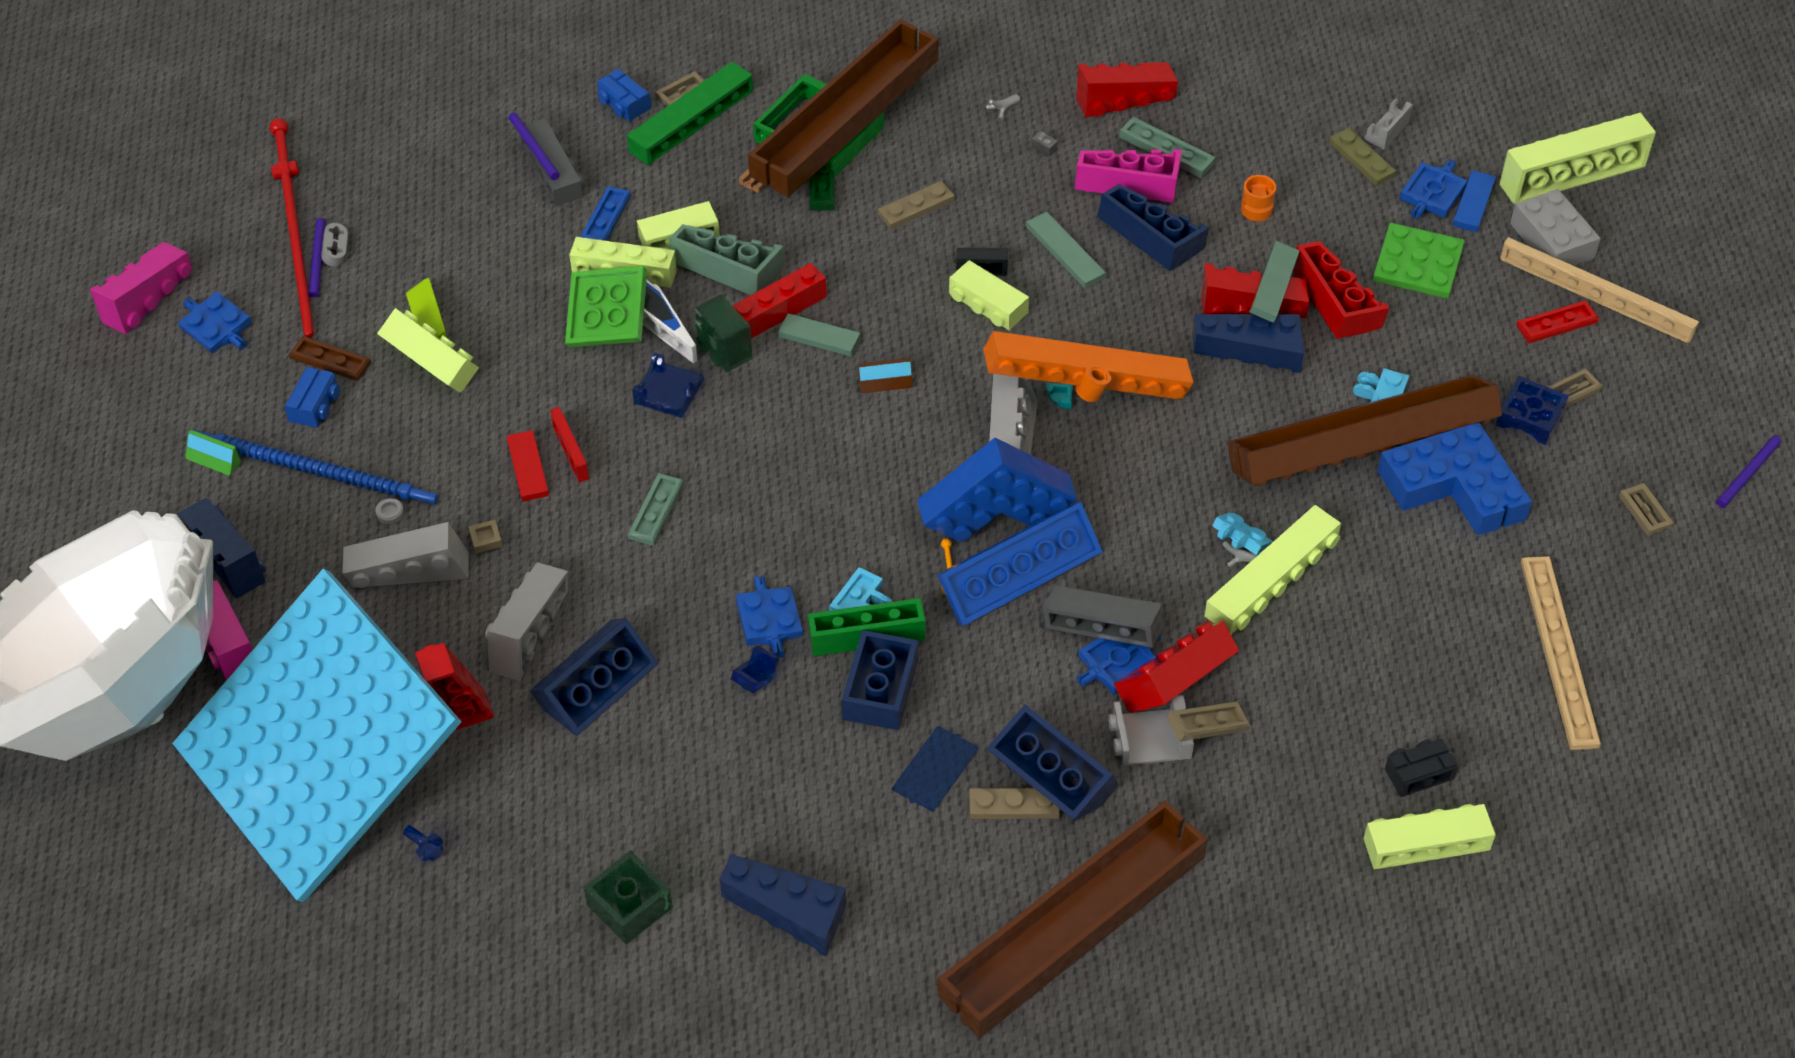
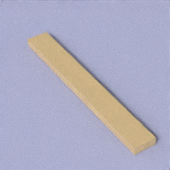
(1599, 290)
(1560, 654)

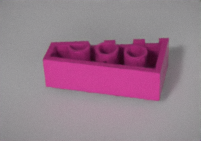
(1148, 174)
(140, 287)
(226, 636)

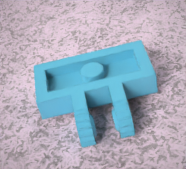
(1389, 385)
(1233, 527)
(860, 591)

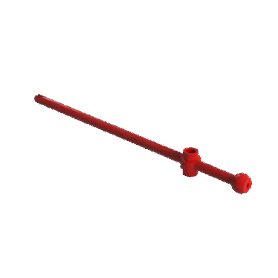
(285, 170)

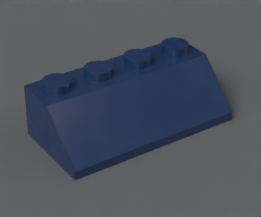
(594, 676)
(1053, 764)

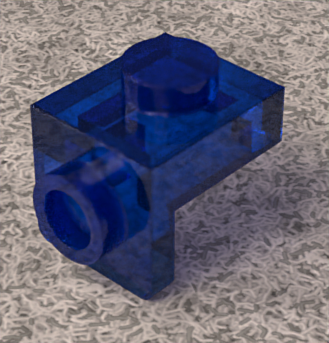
(757, 671)

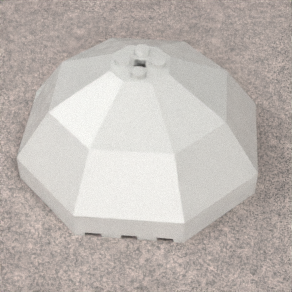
(103, 635)

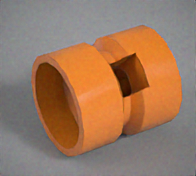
(1258, 197)

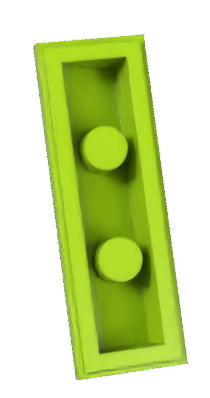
(424, 306)

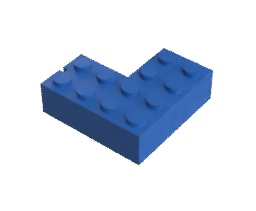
(1461, 466)
(992, 483)

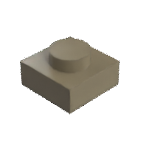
(485, 536)

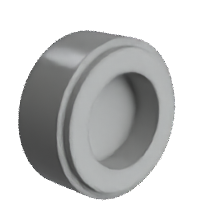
(389, 511)

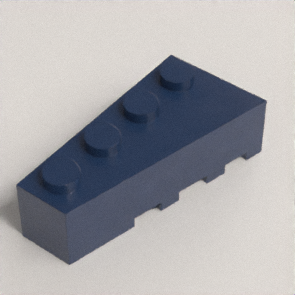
(1151, 228)
(1250, 339)
(232, 555)
(785, 899)

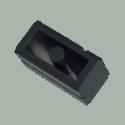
(1420, 767)

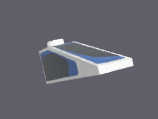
(664, 322)

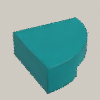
(1060, 393)

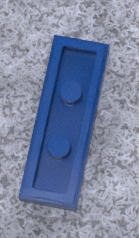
(1474, 201)
(606, 214)

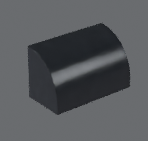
(990, 259)

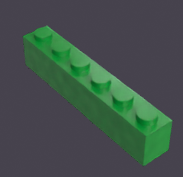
(689, 113)

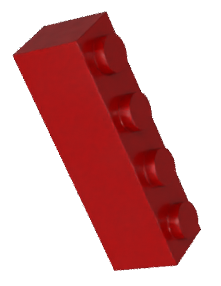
(782, 297)

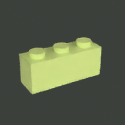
(658, 229)
(988, 295)

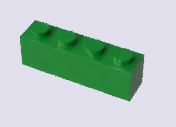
(841, 628)

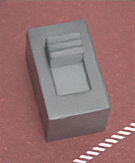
(1044, 143)

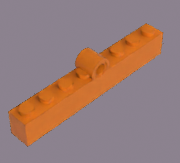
(1087, 366)

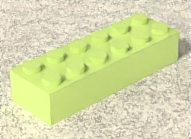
(1577, 157)

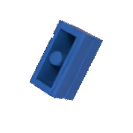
(623, 95)
(312, 397)

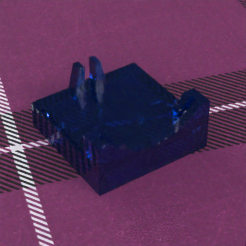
(667, 387)
(1532, 409)

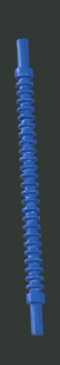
(405, 491)

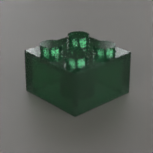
(723, 333)
(628, 897)

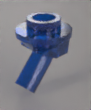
(429, 847)

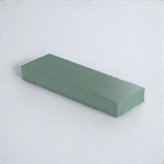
(819, 334)
(655, 509)

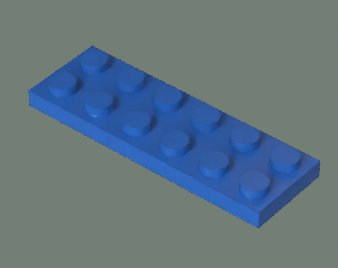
(1019, 563)

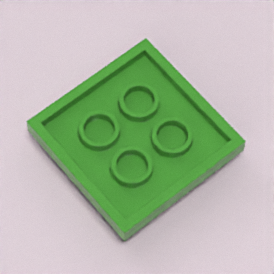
(1418, 260)
(606, 306)

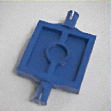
(1433, 189)
(215, 322)
(768, 616)
(1111, 661)

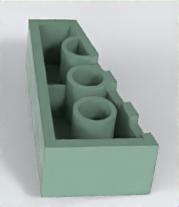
(726, 259)

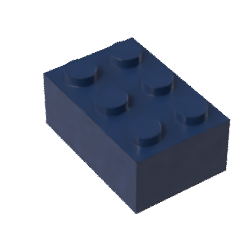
(880, 680)

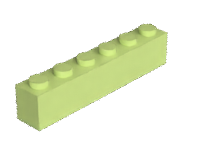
(1273, 569)

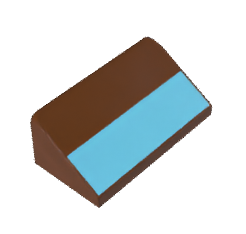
(885, 375)

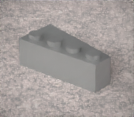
(1013, 411)
(406, 558)
(525, 619)

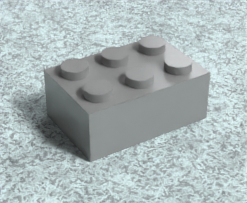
(1555, 228)

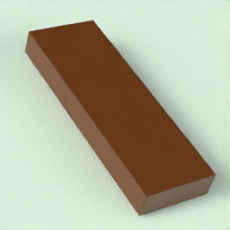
(330, 358)

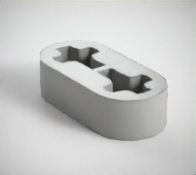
(332, 244)

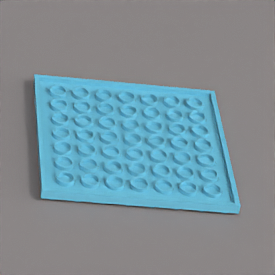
(315, 734)

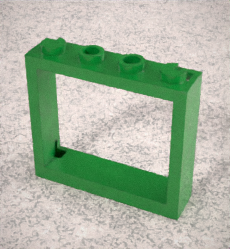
(806, 88)

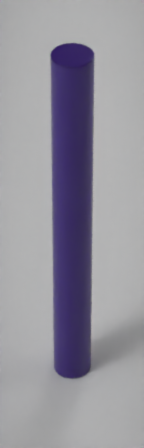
(534, 146)
(316, 266)
(1748, 471)

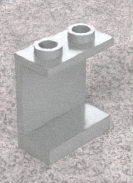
(1148, 735)

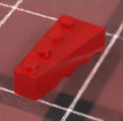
(1123, 86)
(1235, 291)
(1337, 294)
(1177, 667)
(454, 684)

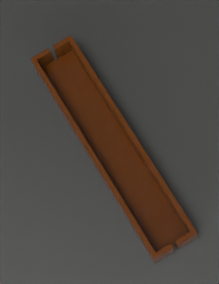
(843, 108)
(1363, 429)
(1071, 919)

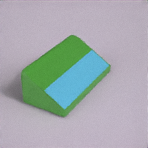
(212, 453)

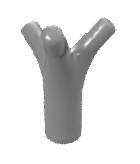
(1003, 104)
(1240, 555)

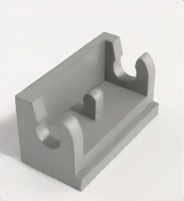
(1389, 125)

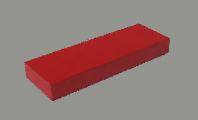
(1557, 321)
(569, 444)
(527, 466)

